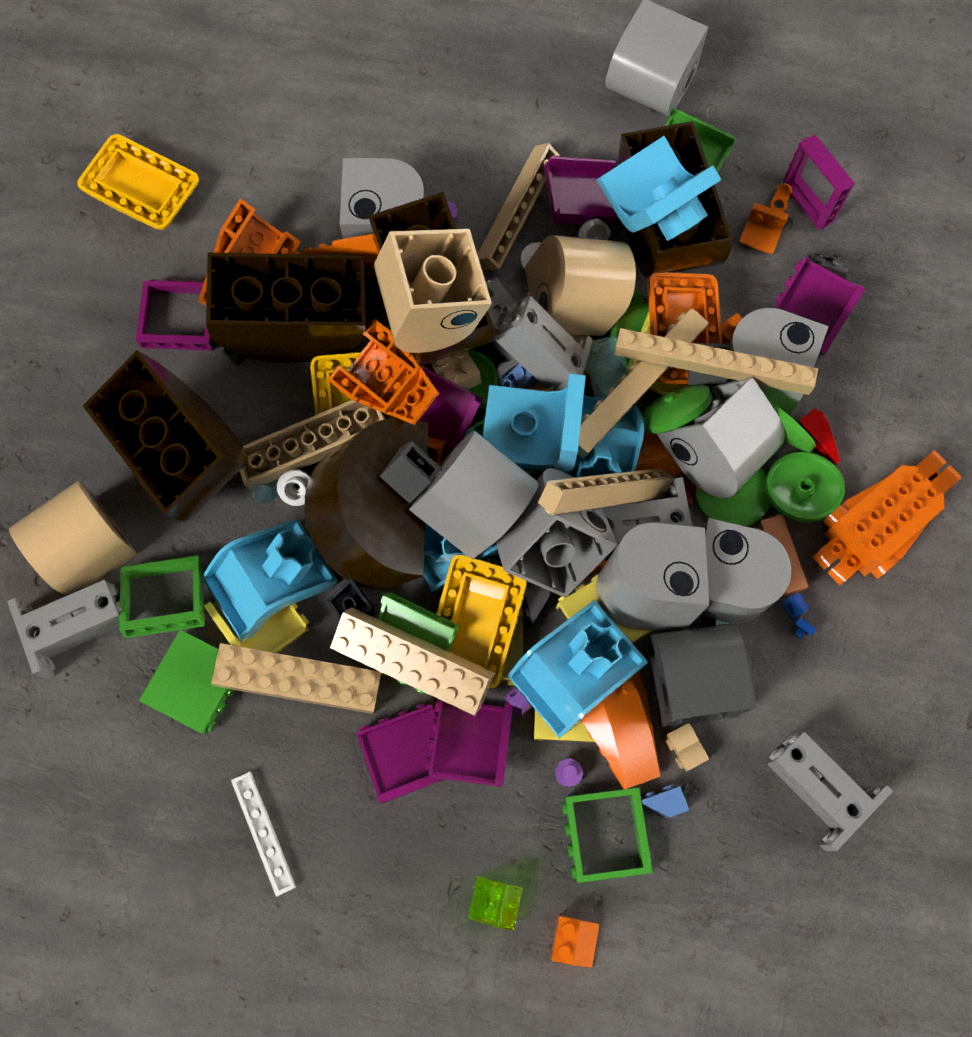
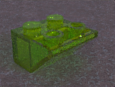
(495, 903)

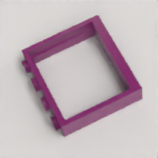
(814, 149)
(178, 342)

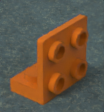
(763, 228)

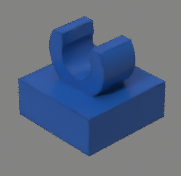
(795, 605)
(803, 627)

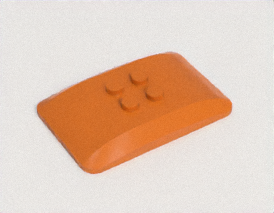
(679, 292)

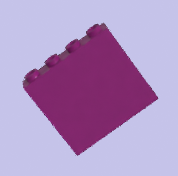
(575, 190)
(820, 298)
(451, 411)
(470, 745)
(398, 752)

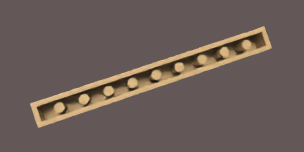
(716, 361)
(633, 386)
(604, 490)

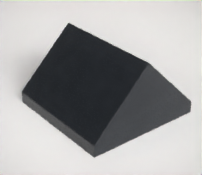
(350, 596)

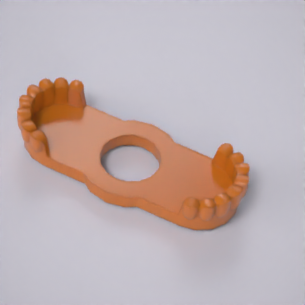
(782, 194)

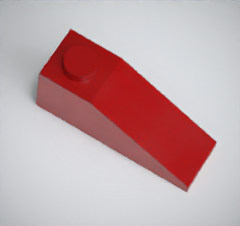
(819, 429)

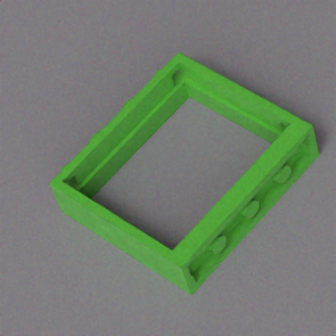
(167, 622)
(640, 830)

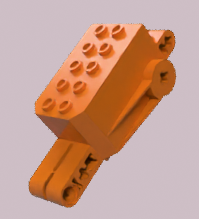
(885, 519)

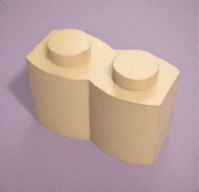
(687, 747)

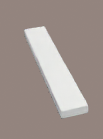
(263, 834)

